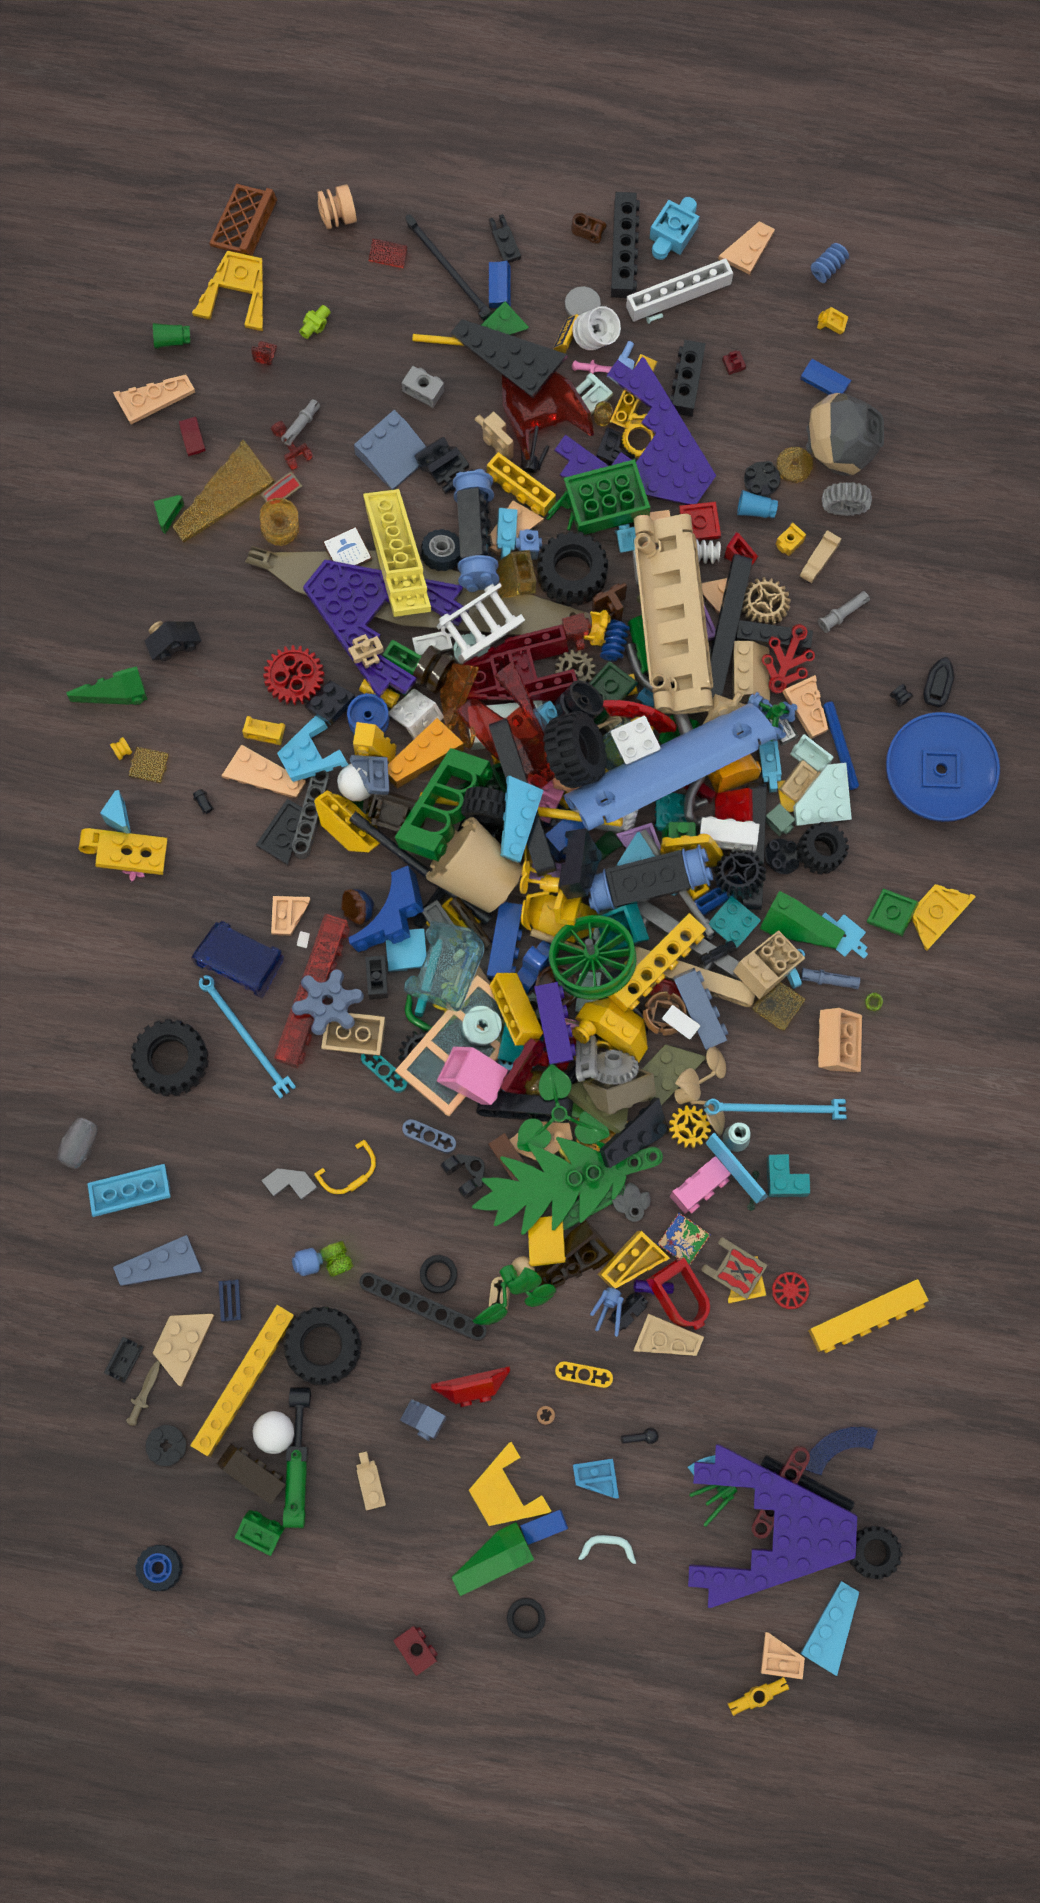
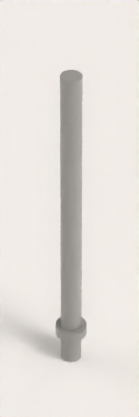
(685, 895)

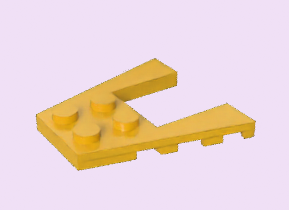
(241, 274)

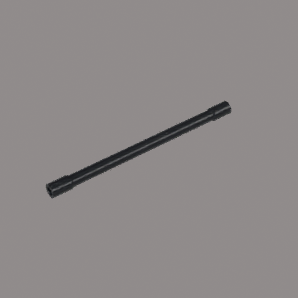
(365, 825)

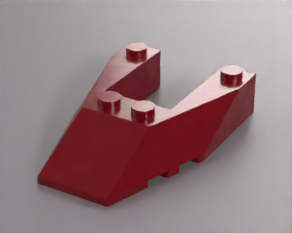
(522, 651)

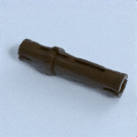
(469, 920)

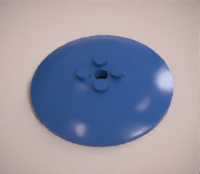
(946, 741)

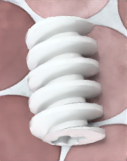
(708, 551)

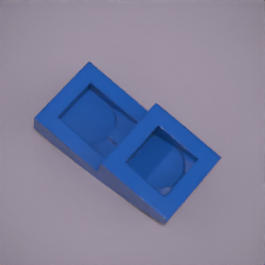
(544, 1527)

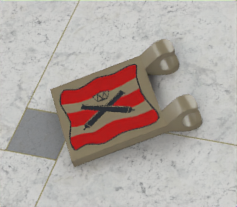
(738, 1270)

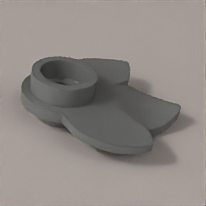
(632, 1199)

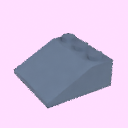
(390, 450)

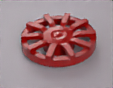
(790, 1290)

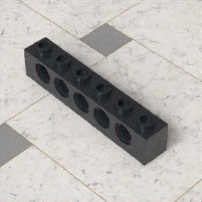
(623, 203)

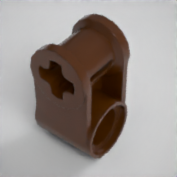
(588, 227)

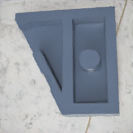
(377, 773)

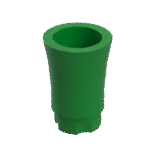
(170, 335)

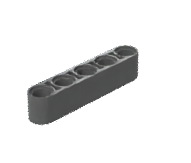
(309, 821)

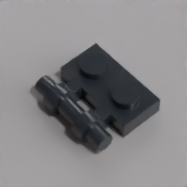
(448, 471)

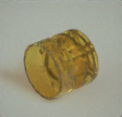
(275, 512)

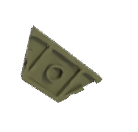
(667, 1068)
(615, 1122)

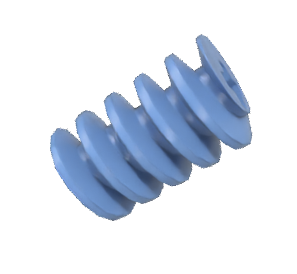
(829, 262)

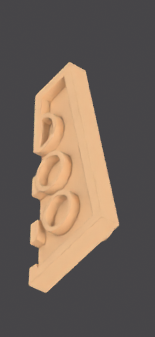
(146, 400)
(254, 769)

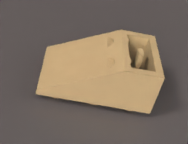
(768, 964)

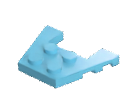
(302, 757)

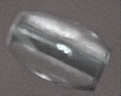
(77, 1143)

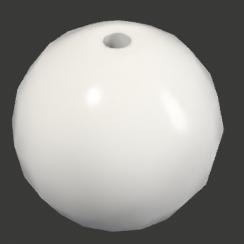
(351, 784)
(273, 1432)

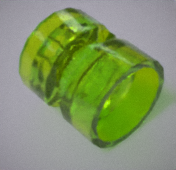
(336, 1257)

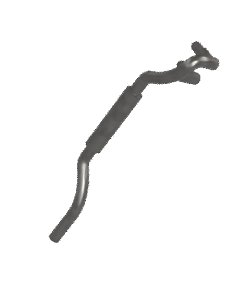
(684, 726)

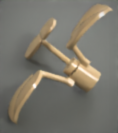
(690, 1087)

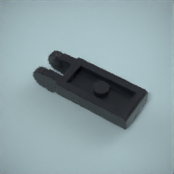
(504, 240)

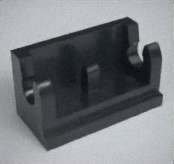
(123, 1359)

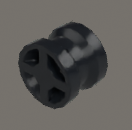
(901, 695)

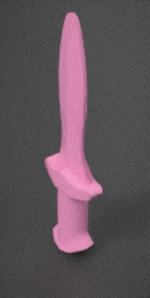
(592, 367)

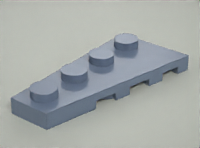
(166, 1261)

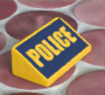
(565, 336)

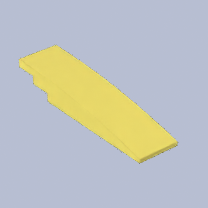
(397, 553)

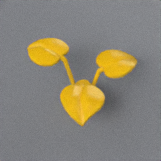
(548, 884)

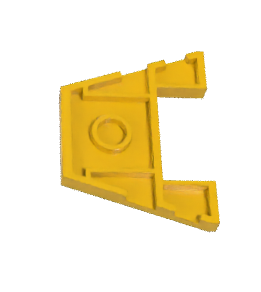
(497, 1496)

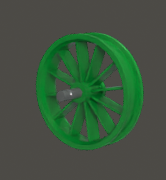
(593, 957)

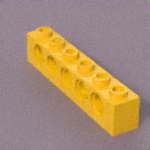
(688, 926)

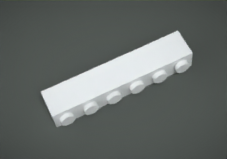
(679, 290)

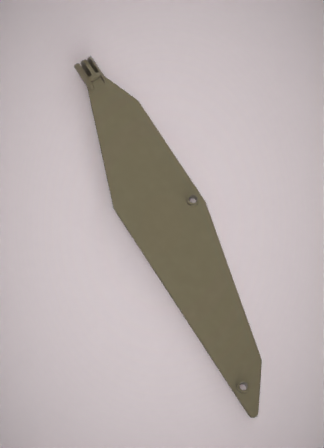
(539, 613)

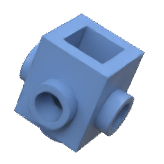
(530, 541)

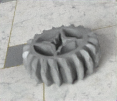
(846, 499)

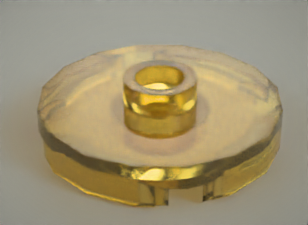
(792, 472)

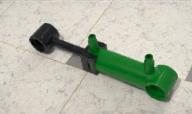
(296, 1463)

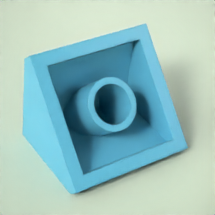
(115, 813)

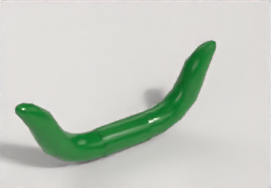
(417, 1022)

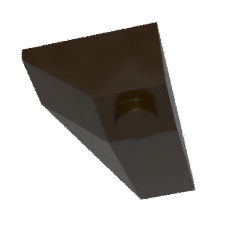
(583, 1251)

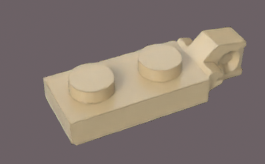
(370, 1483)

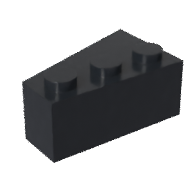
(580, 864)

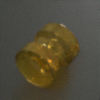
(605, 410)

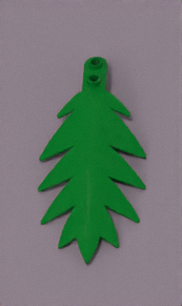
(560, 1183)

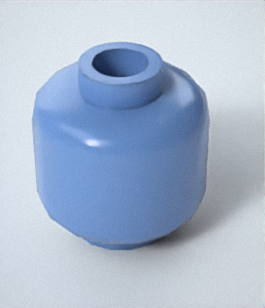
(307, 1262)

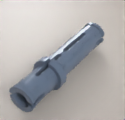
(830, 978)

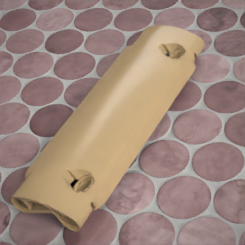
(673, 614)

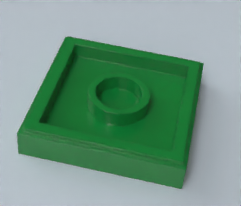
(892, 912)

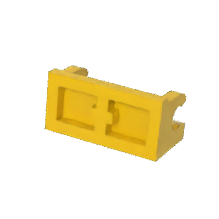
(263, 731)

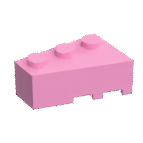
(700, 1185)

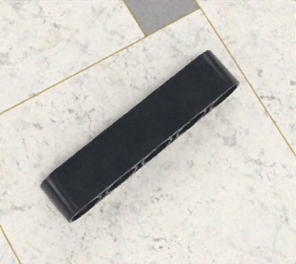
(523, 1107)

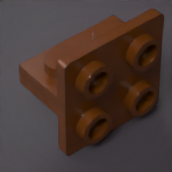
(611, 601)

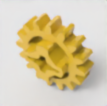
(701, 1124)

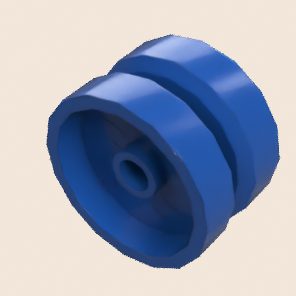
(368, 706)

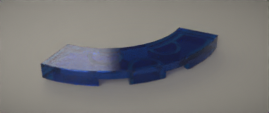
(836, 1442)

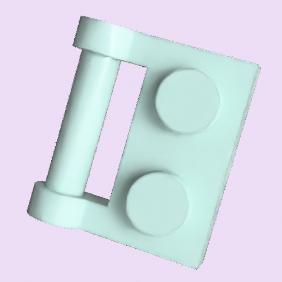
(595, 394)

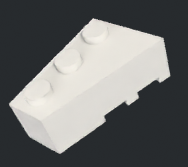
(731, 833)

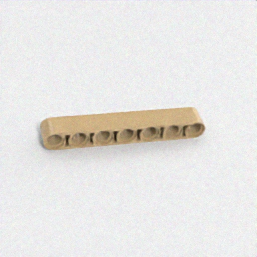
(718, 984)

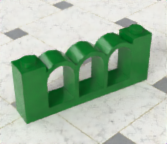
(433, 844)

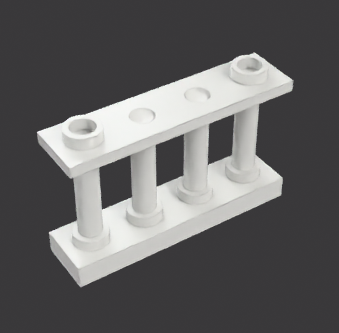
(481, 640)

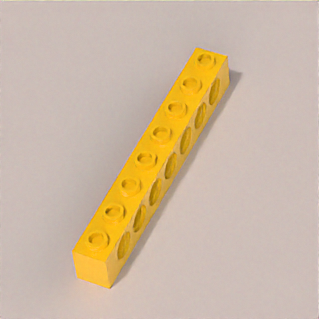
(243, 1381)

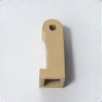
(820, 556)

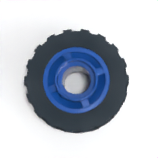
(146, 1568)

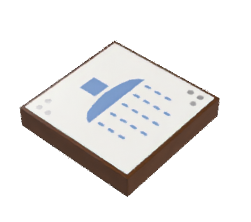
(348, 548)

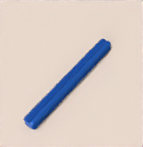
(840, 743)

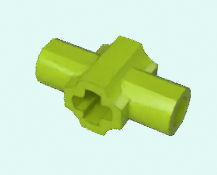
(314, 321)

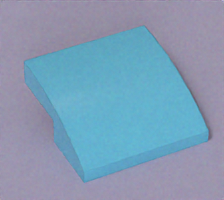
(408, 953)

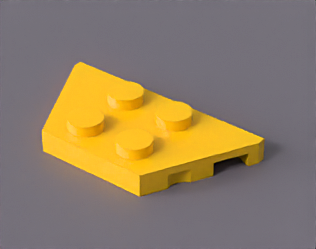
(937, 912)

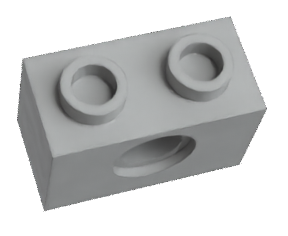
(428, 394)

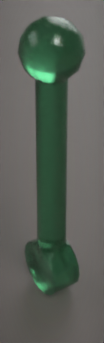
(751, 1206)

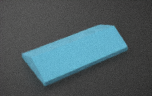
(736, 1168)
(129, 1190)

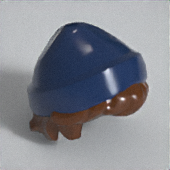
(357, 906)

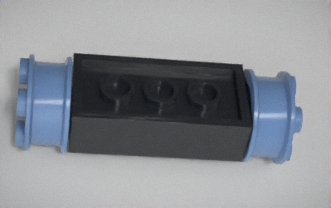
(473, 499)
(650, 879)

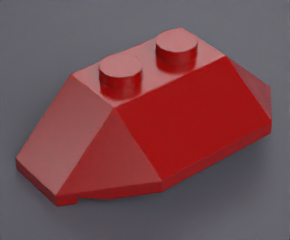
(472, 1387)

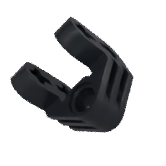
(471, 1186)

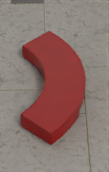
(655, 718)

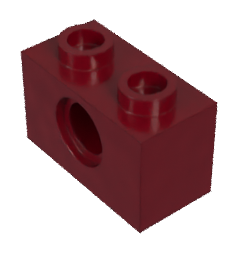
(420, 1662)

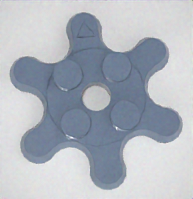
(323, 1013)

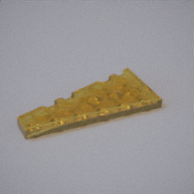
(227, 490)

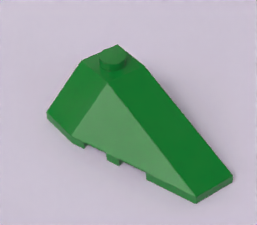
(123, 688)
(800, 923)
(497, 1557)

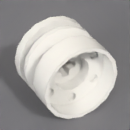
(596, 328)

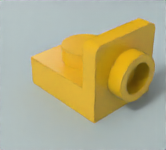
(833, 320)

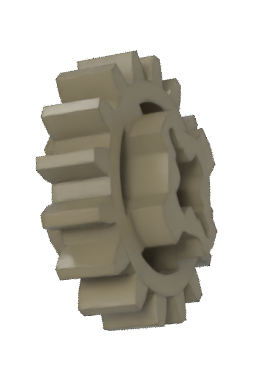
(578, 662)

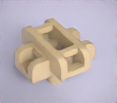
(367, 649)

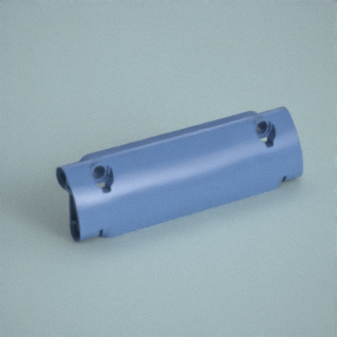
(672, 766)

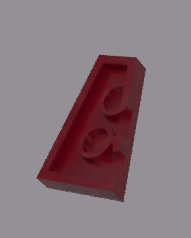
(521, 1071)

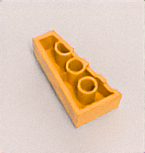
(423, 753)

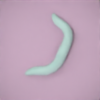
(605, 1539)

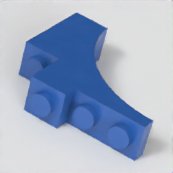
(391, 922)

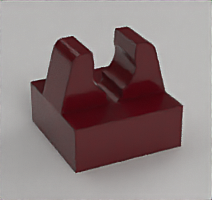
(734, 362)

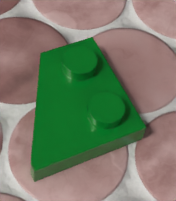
(505, 320)

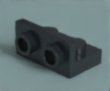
(435, 455)

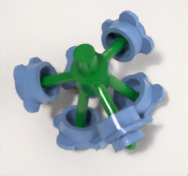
(782, 711)

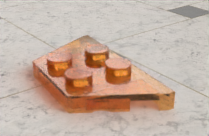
(455, 691)

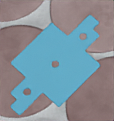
(853, 935)

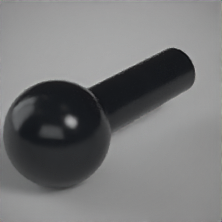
(650, 1436)

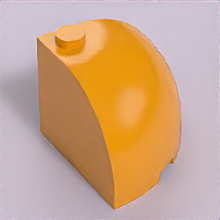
(735, 774)

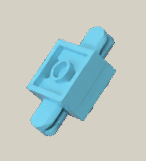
(674, 227)

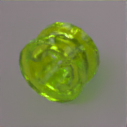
(879, 1003)

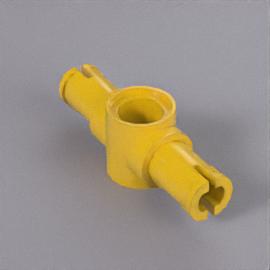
(768, 1691)

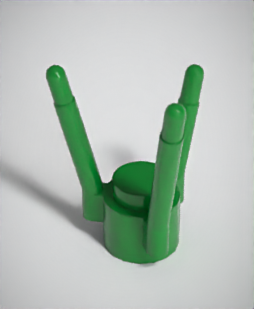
(564, 502)
(723, 1492)

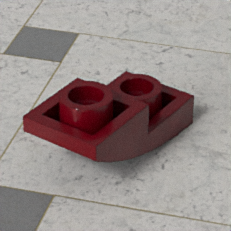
(192, 436)

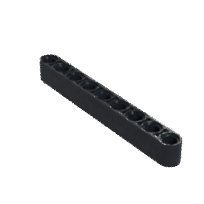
(728, 620)
(513, 766)

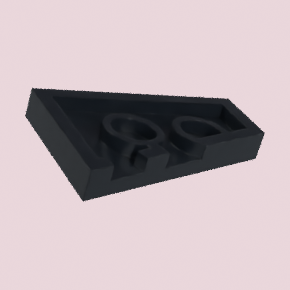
(280, 833)

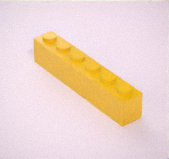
(868, 1315)

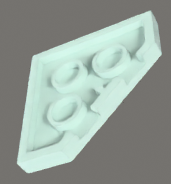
(825, 798)

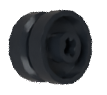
(580, 697)

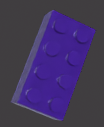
(553, 1023)

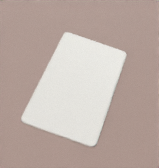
(681, 1022)

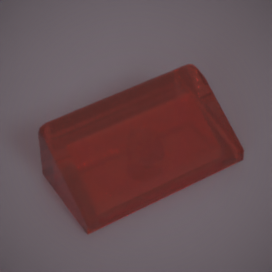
(388, 253)

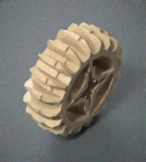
(778, 595)

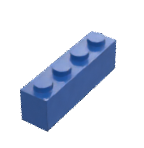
(505, 940)

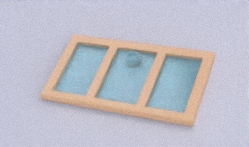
(428, 1058)

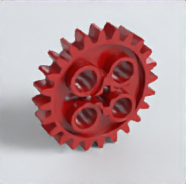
(278, 667)

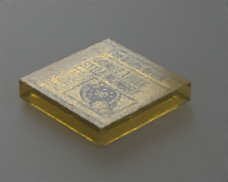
(779, 1005)

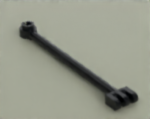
(484, 311)

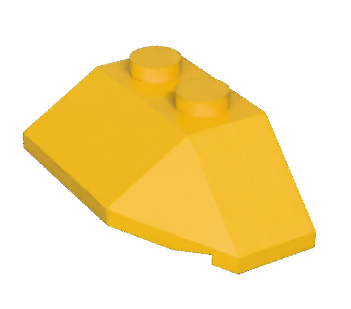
(334, 816)
(543, 919)
(619, 1028)

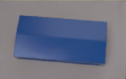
(499, 283)
(824, 378)
(711, 901)

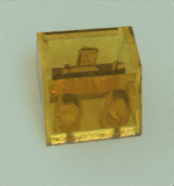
(516, 574)

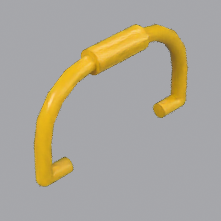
(359, 1181)

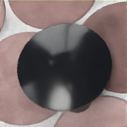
(762, 478)
(782, 856)

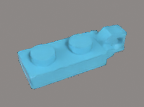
(506, 530)
(770, 764)

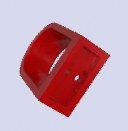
(667, 1273)

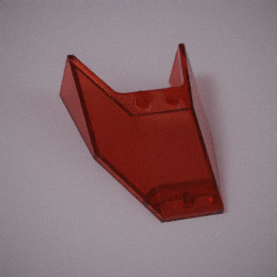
(553, 404)
(524, 723)

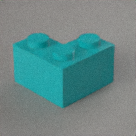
(781, 1182)

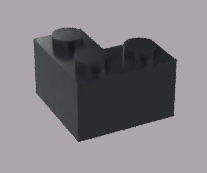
(172, 637)

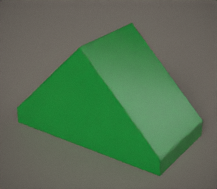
(167, 510)

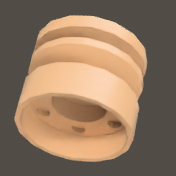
(336, 206)

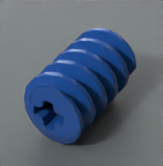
(614, 640)

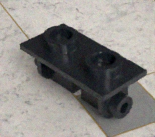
(634, 1303)

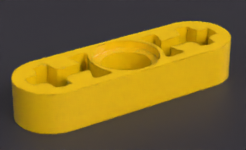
(588, 1382)

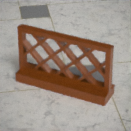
(258, 220)

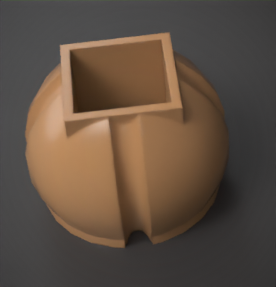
(663, 1000)

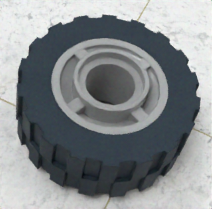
(441, 550)

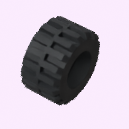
(485, 805)
(831, 837)
(892, 1556)

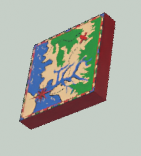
(683, 1239)

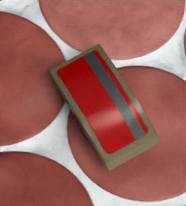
(283, 488)

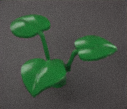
(556, 1085)
(517, 1284)

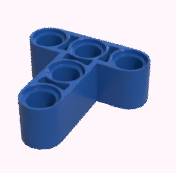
(533, 963)

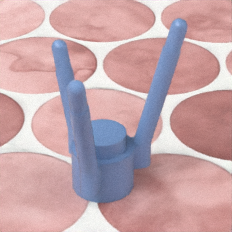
(611, 1298)

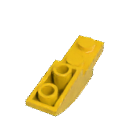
(628, 403)

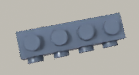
(700, 1009)

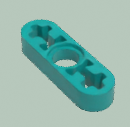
(391, 1083)

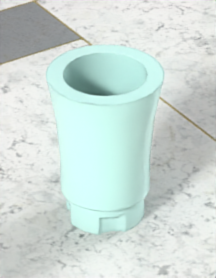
(736, 1143)

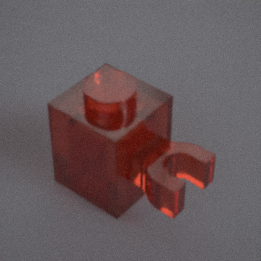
(576, 628)

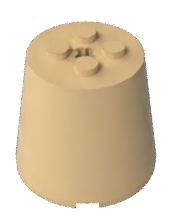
(475, 868)

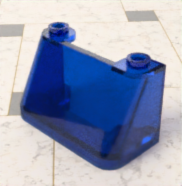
(238, 958)

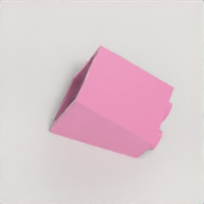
(472, 1075)

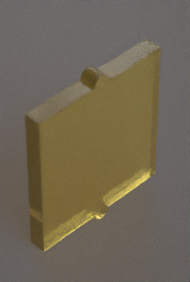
(148, 764)

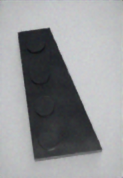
(636, 1135)

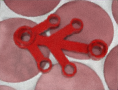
(787, 661)

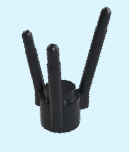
(532, 464)

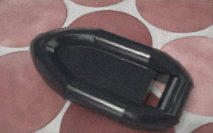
(939, 683)

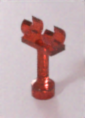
(279, 430)

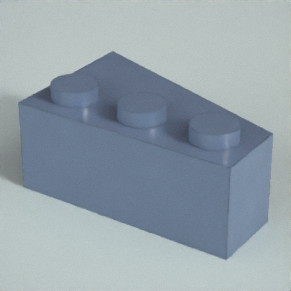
(423, 1419)

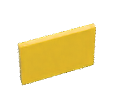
(545, 1244)

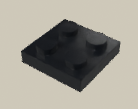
(330, 702)

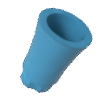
(756, 505)

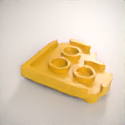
(706, 841)

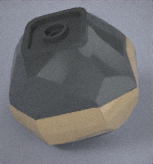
(844, 433)

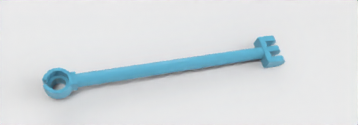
(280, 1083)
(833, 1108)

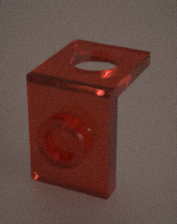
(262, 355)

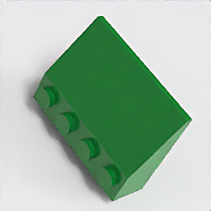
(606, 497)

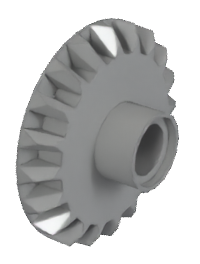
(616, 1067)

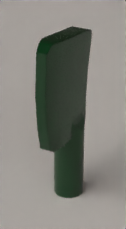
(608, 844)

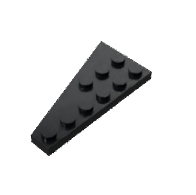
(518, 360)

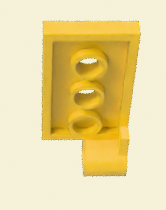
(111, 843)

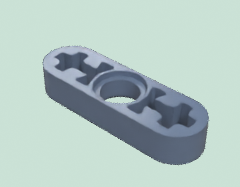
(418, 1125)

